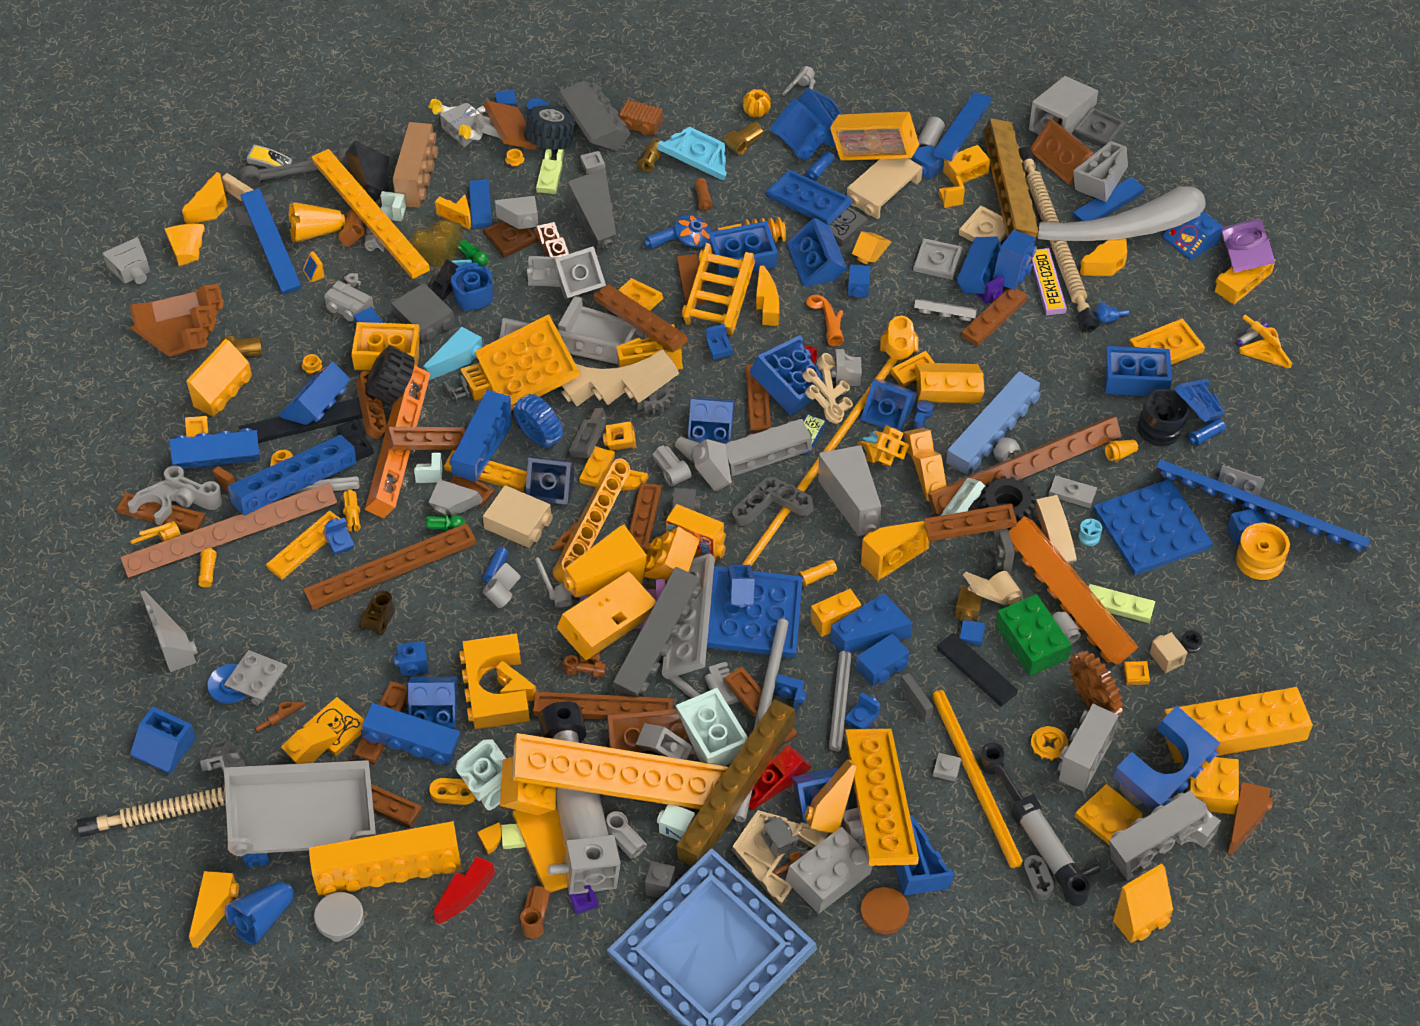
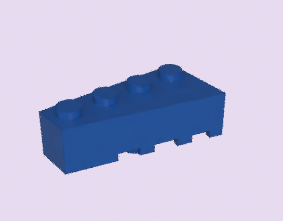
(482, 436)

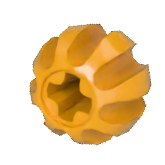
(756, 103)

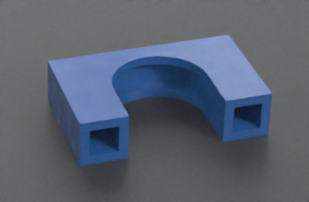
(1158, 788)

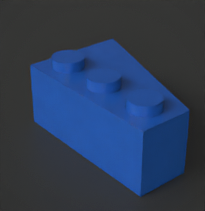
(870, 626)
(930, 873)

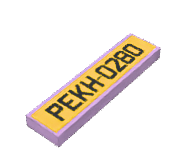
(1048, 282)

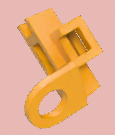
(877, 451)

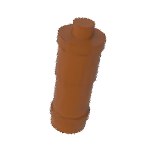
(703, 194)

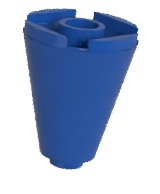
(259, 911)

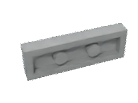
(945, 309)

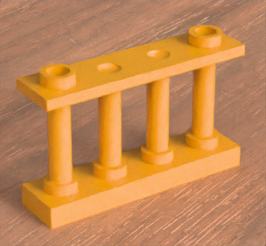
(734, 301)

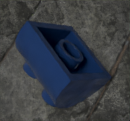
(550, 479)

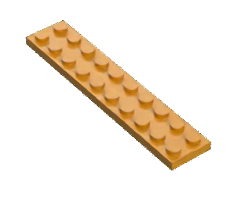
(613, 771)

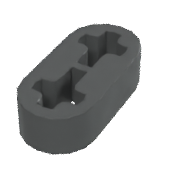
(1033, 878)

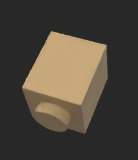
(1168, 652)

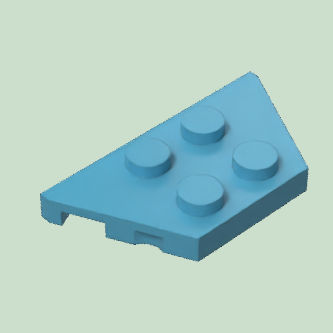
(697, 150)

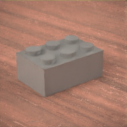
(1087, 747)
(829, 870)

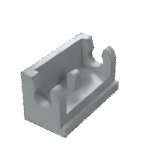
(541, 272)

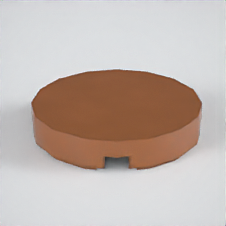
(884, 910)

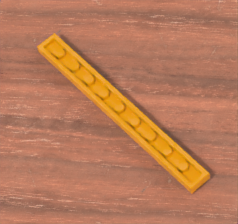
(371, 214)

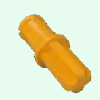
(351, 510)

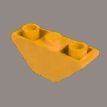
(207, 202)
(1105, 259)

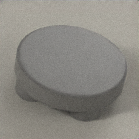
(339, 916)

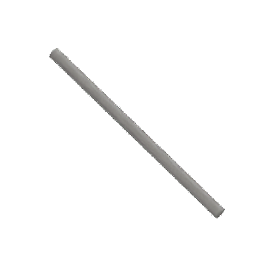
(767, 693)

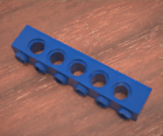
(292, 474)

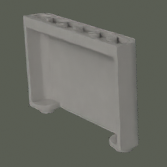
(297, 806)

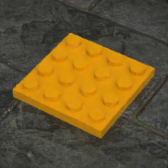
(528, 361)

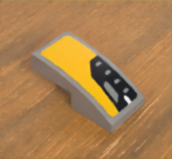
(267, 157)

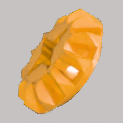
(1049, 734)

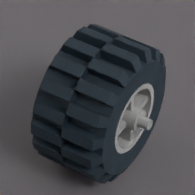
(549, 127)

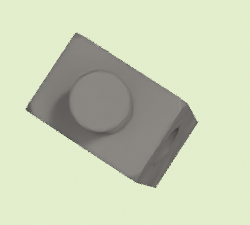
(128, 261)

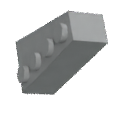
(1156, 833)

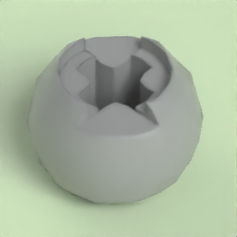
(1006, 449)

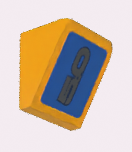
(313, 268)

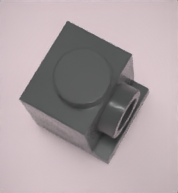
(778, 836)

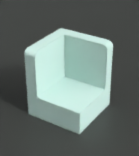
(393, 205)
(429, 472)

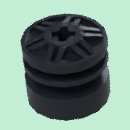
(1163, 417)

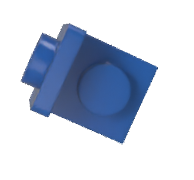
(337, 536)
(790, 688)
(863, 713)

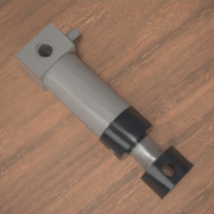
(589, 850)

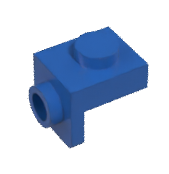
(718, 342)

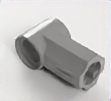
(673, 469)
(624, 835)

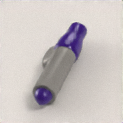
(1250, 334)

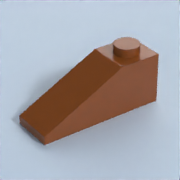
(1249, 813)

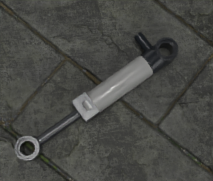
(1029, 816)

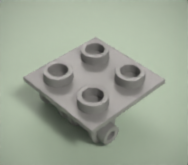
(255, 676)

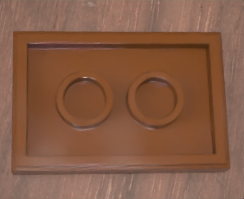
(508, 124)
(1060, 150)

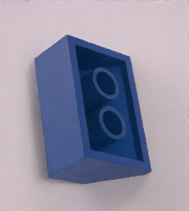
(822, 108)
(736, 241)
(816, 254)
(1136, 370)
(316, 395)

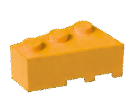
(638, 350)

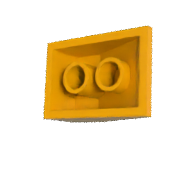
(892, 547)
(1144, 905)

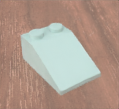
(712, 728)

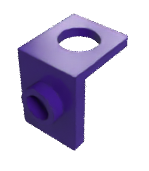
(993, 290)

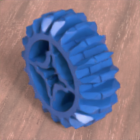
(538, 420)

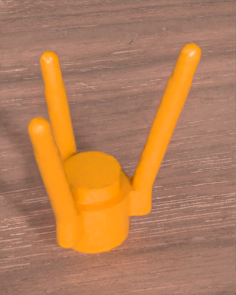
(165, 532)

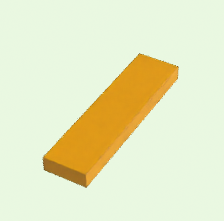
(499, 475)
(300, 548)

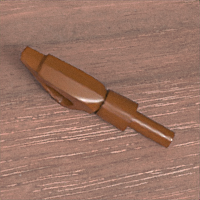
(565, 537)
(280, 714)

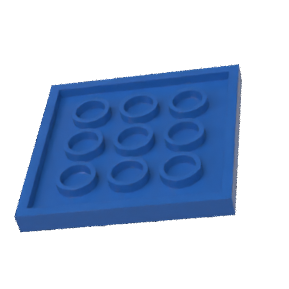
(1152, 526)
(754, 626)

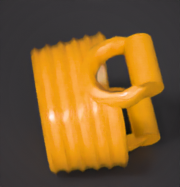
(899, 338)

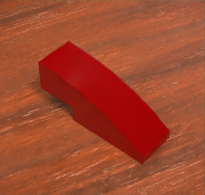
(464, 889)

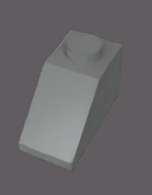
(518, 212)
(712, 463)
(453, 499)
(663, 742)

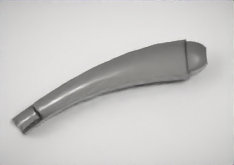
(1154, 216)

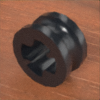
(1195, 646)

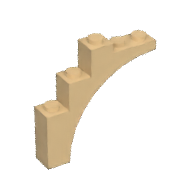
(635, 380)

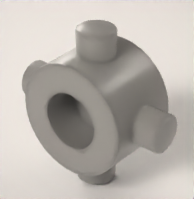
(352, 280)

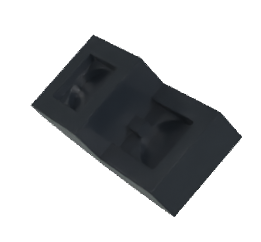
(442, 284)
(354, 434)

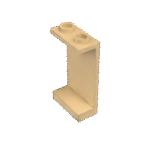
(882, 183)

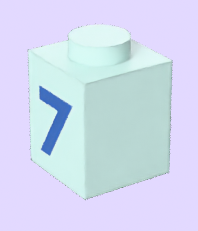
(674, 821)

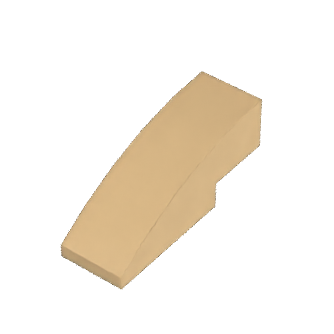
(1055, 526)

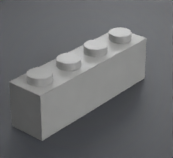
(768, 447)

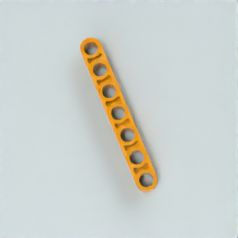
(594, 511)

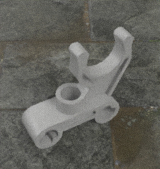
(177, 489)

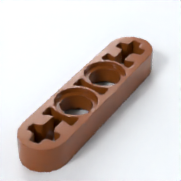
(375, 431)

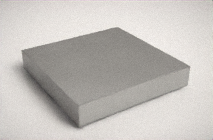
(937, 258)

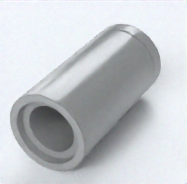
(931, 132)

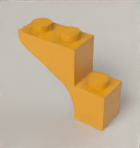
(926, 460)

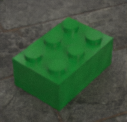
(1033, 635)

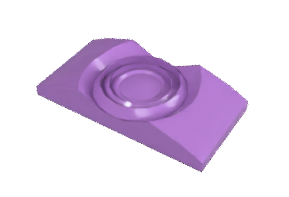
(1247, 245)

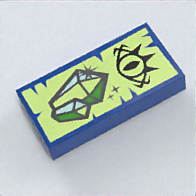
(815, 427)

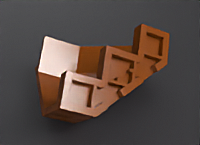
(179, 322)

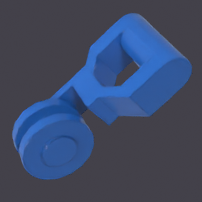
(923, 410)

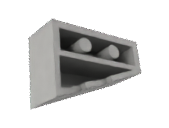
(1102, 171)

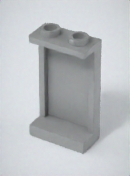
(596, 323)

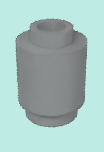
(1067, 626)

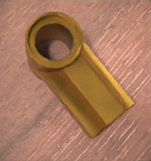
(740, 140)
(246, 347)

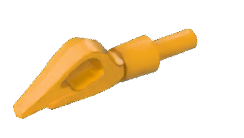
(1265, 332)

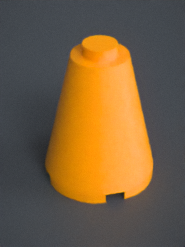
(313, 221)

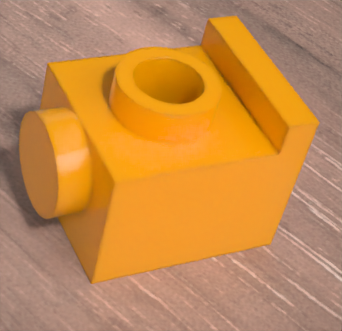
(623, 430)

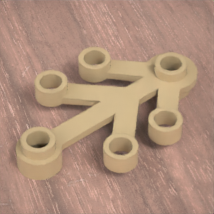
(833, 411)

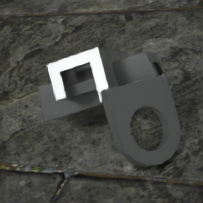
(222, 755)

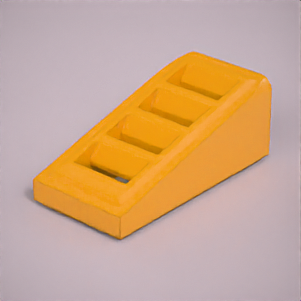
(477, 392)

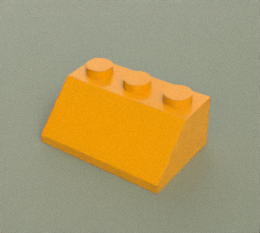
(374, 337)
(218, 378)
(949, 382)

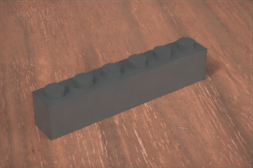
(656, 633)

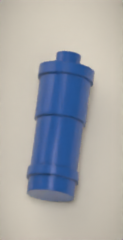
(819, 167)
(660, 237)
(1204, 433)
(498, 559)

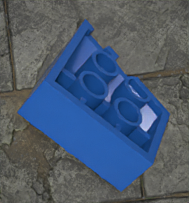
(781, 374)

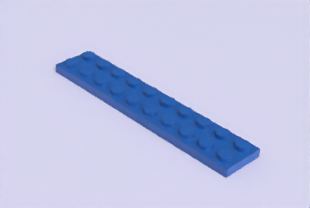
(1271, 509)

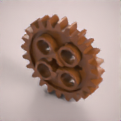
(1094, 682)

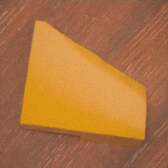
(185, 241)

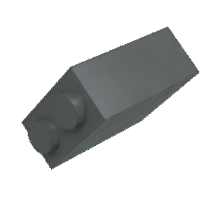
(426, 309)

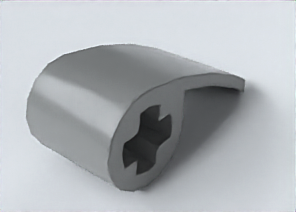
(499, 586)

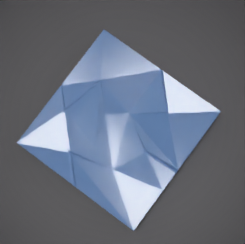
(712, 947)

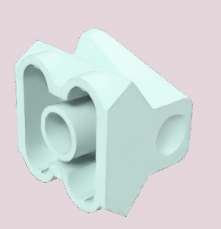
(483, 772)

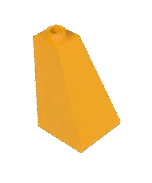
(605, 563)

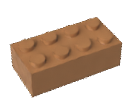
(415, 163)

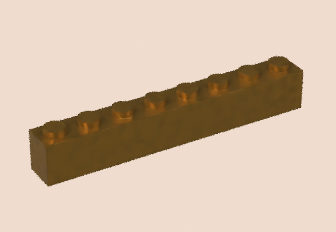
(1009, 178)
(736, 783)

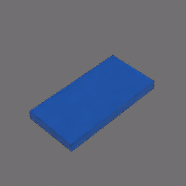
(808, 197)

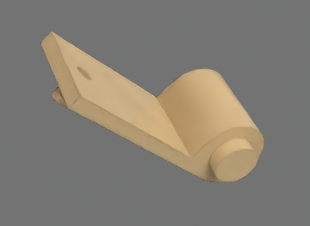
(999, 588)

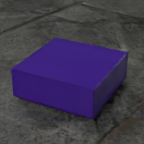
(583, 901)

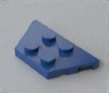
(1201, 400)

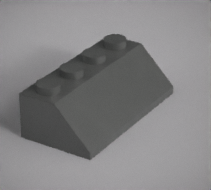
(595, 115)

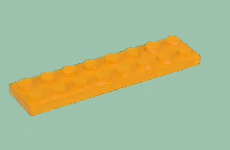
(881, 798)

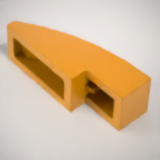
(767, 298)

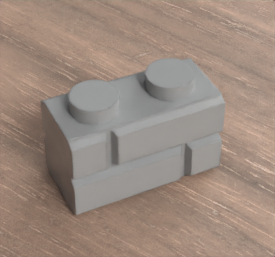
(347, 300)

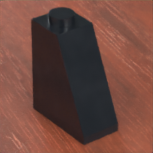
(368, 168)

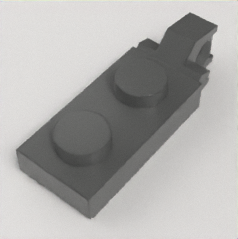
(588, 435)

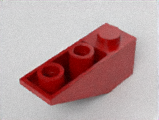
(778, 776)

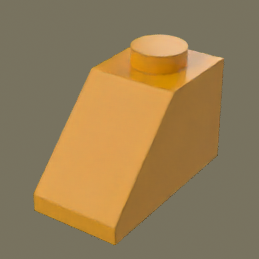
(870, 247)
(310, 742)

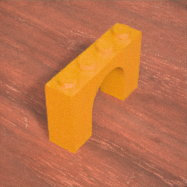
(490, 708)

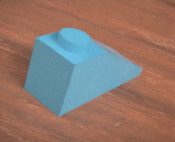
(454, 353)

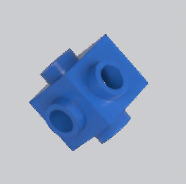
(411, 658)

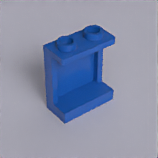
(800, 129)

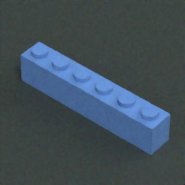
(993, 423)

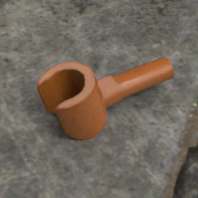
(794, 856)

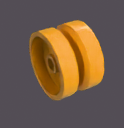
(1262, 551)

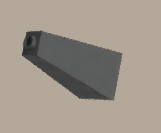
(591, 205)

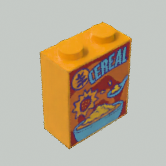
(703, 527)

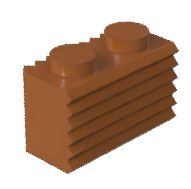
(641, 117)

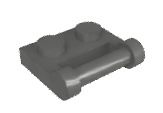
(1002, 550)

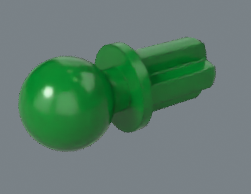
(473, 253)
(444, 522)

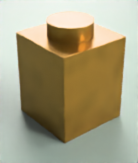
(968, 605)

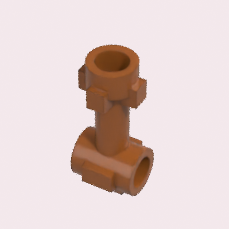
(572, 667)

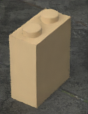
(517, 516)

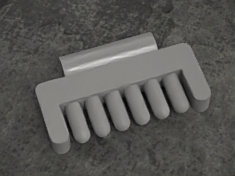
(715, 680)

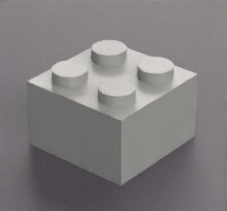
(578, 272)

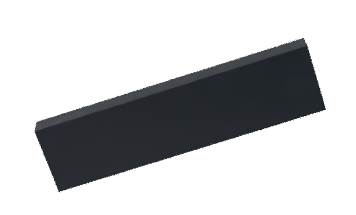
(977, 669)

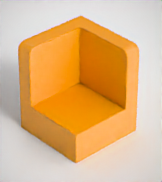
(953, 195)

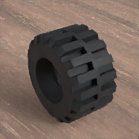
(390, 374)
(1012, 492)

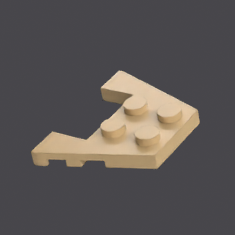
(758, 858)

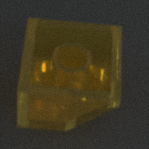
(438, 241)

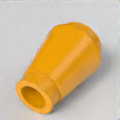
(1120, 449)

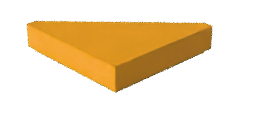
(1266, 352)

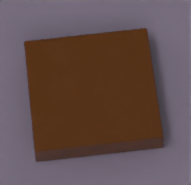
(508, 238)

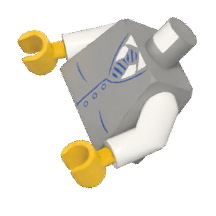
(459, 120)

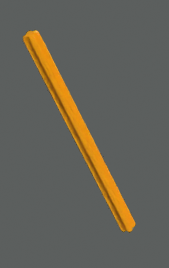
(977, 779)

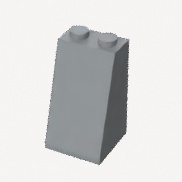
(1065, 103)
(851, 487)

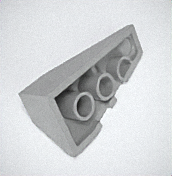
(172, 639)

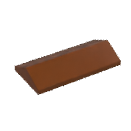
(626, 728)

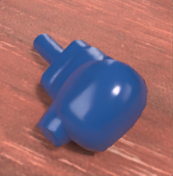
(1107, 313)

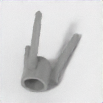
(804, 78)
(560, 595)

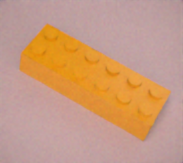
(1250, 721)
(385, 858)

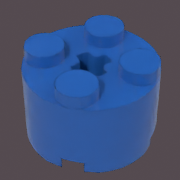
(472, 286)

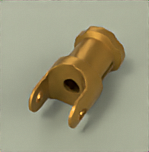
(650, 156)

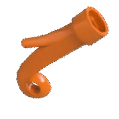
(834, 334)

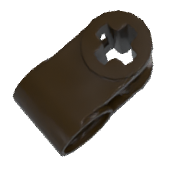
(376, 616)

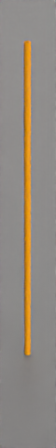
(814, 469)

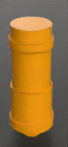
(207, 566)
(815, 573)

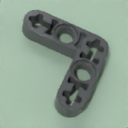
(745, 516)

